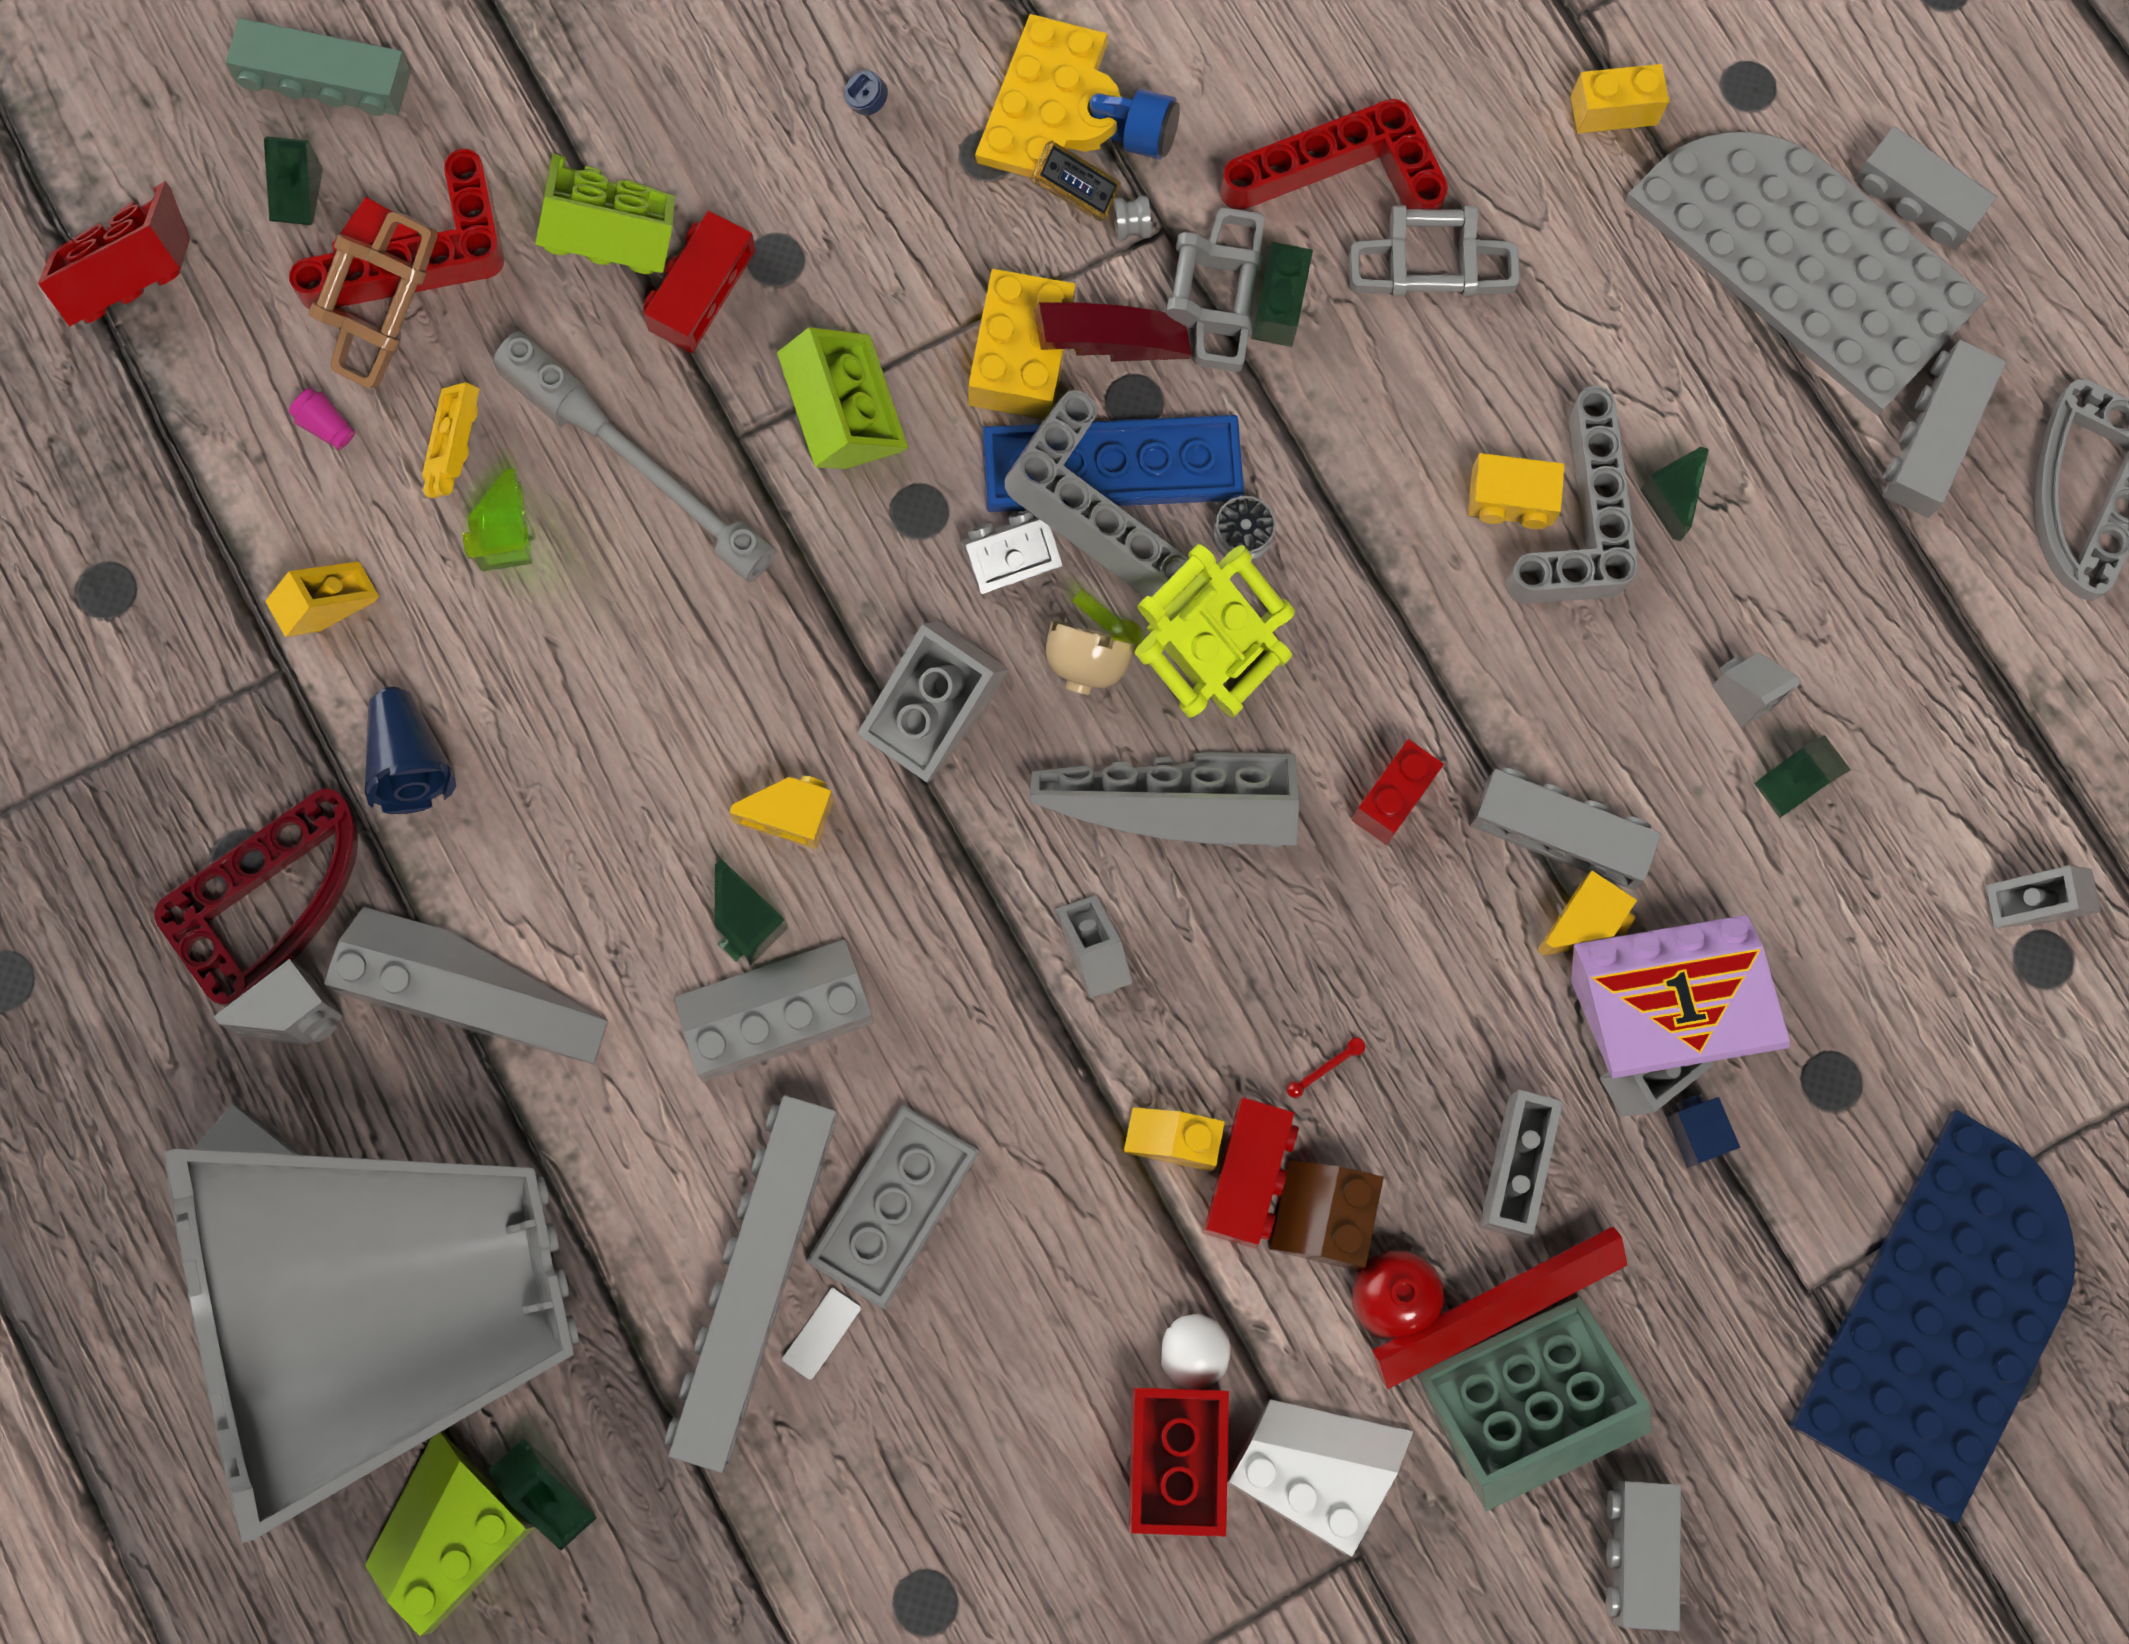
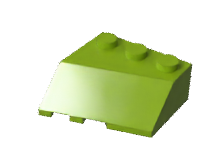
(605, 219)
(443, 1537)

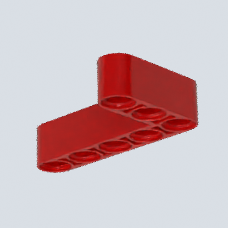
(1339, 156)
(457, 244)

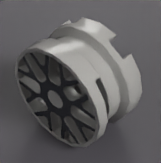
(1244, 526)

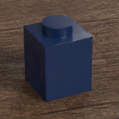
(1702, 1130)

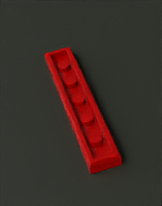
(1501, 1307)

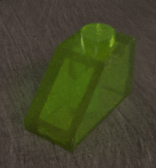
(499, 526)

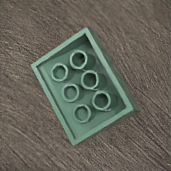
(1535, 1403)

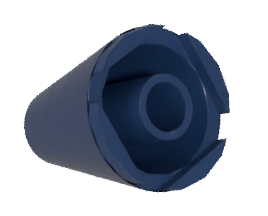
(403, 756)

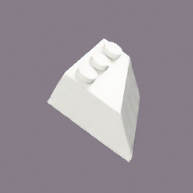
(1320, 1470)

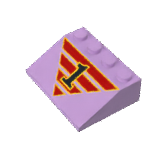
(1679, 996)

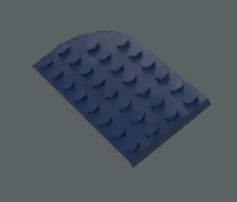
(1946, 1321)

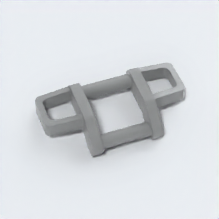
(1469, 247)
(1206, 253)

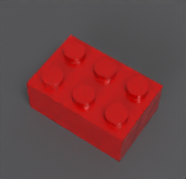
(1178, 1462)

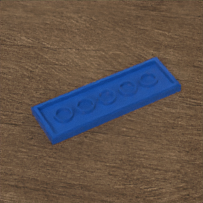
(1134, 460)

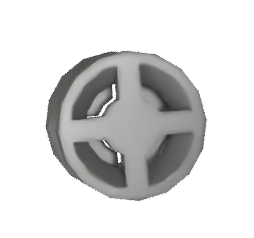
(1132, 218)

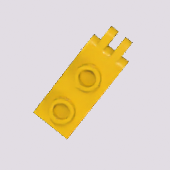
(449, 438)

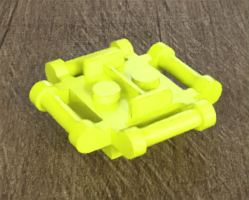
(1213, 631)

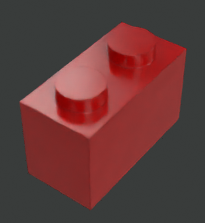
(1397, 791)

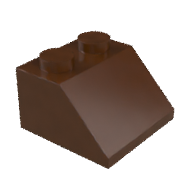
(1327, 1214)

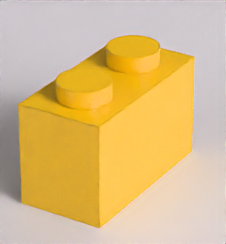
(1619, 98)
(1516, 490)

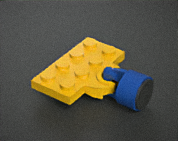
(1062, 97)

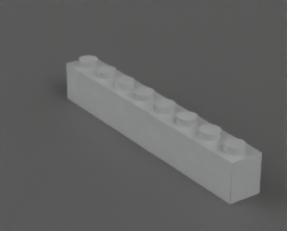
(753, 1284)

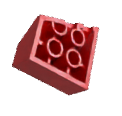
(117, 261)

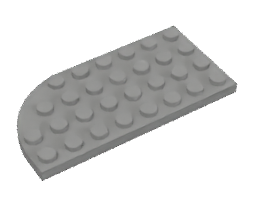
(1810, 257)

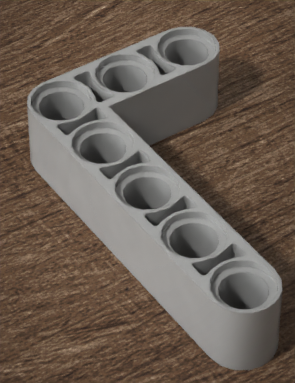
(1086, 505)
(1595, 512)

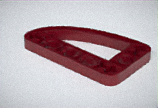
(240, 884)

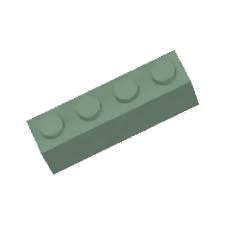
(318, 67)

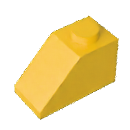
(320, 597)
(787, 810)
(1592, 913)
(1174, 1137)

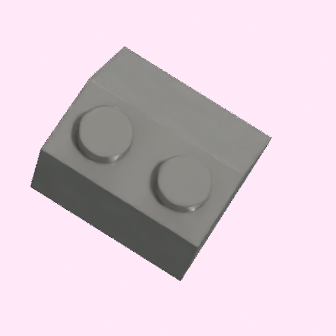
(282, 1008)

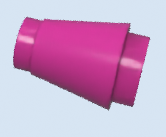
(320, 417)

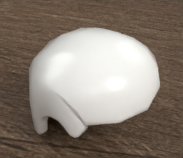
(1195, 1352)

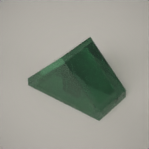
(292, 180)
(1675, 492)
(1802, 776)

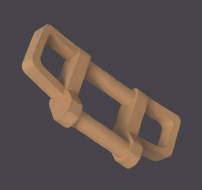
(350, 325)

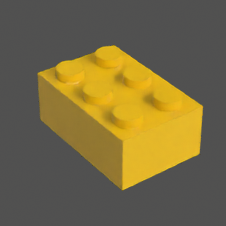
(1008, 364)

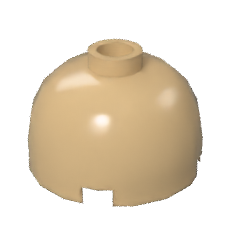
(1086, 657)

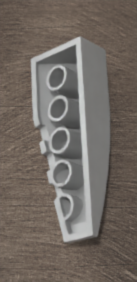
(1207, 800)
(457, 984)

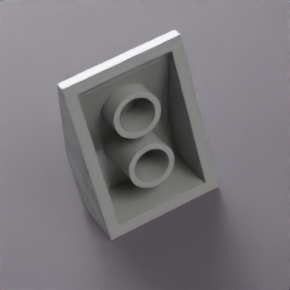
(932, 699)

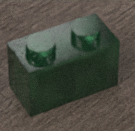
(1282, 294)

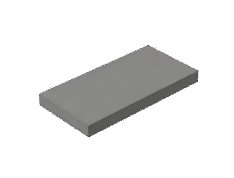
(893, 1207)

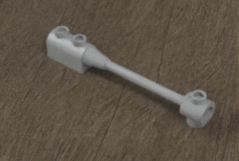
(567, 400)

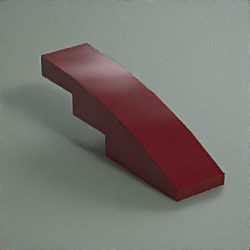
(1111, 330)

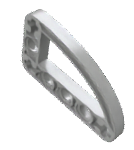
(2067, 570)

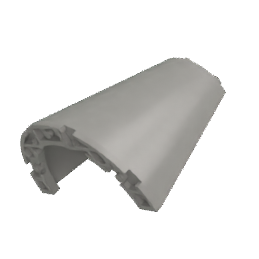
(356, 1309)

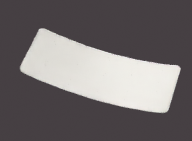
(821, 1334)

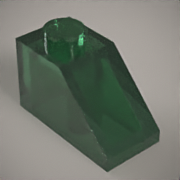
(743, 917)
(541, 1494)

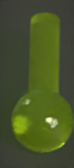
(1119, 630)

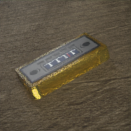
(1075, 181)

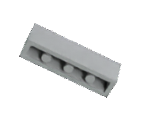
(1943, 428)
(1566, 828)

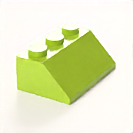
(841, 398)

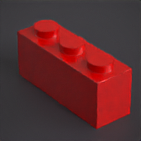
(698, 281)
(1251, 1173)

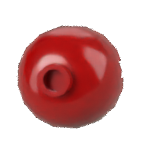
(1397, 1294)

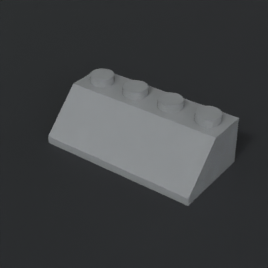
(773, 1011)

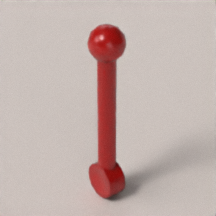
(1354, 1048)

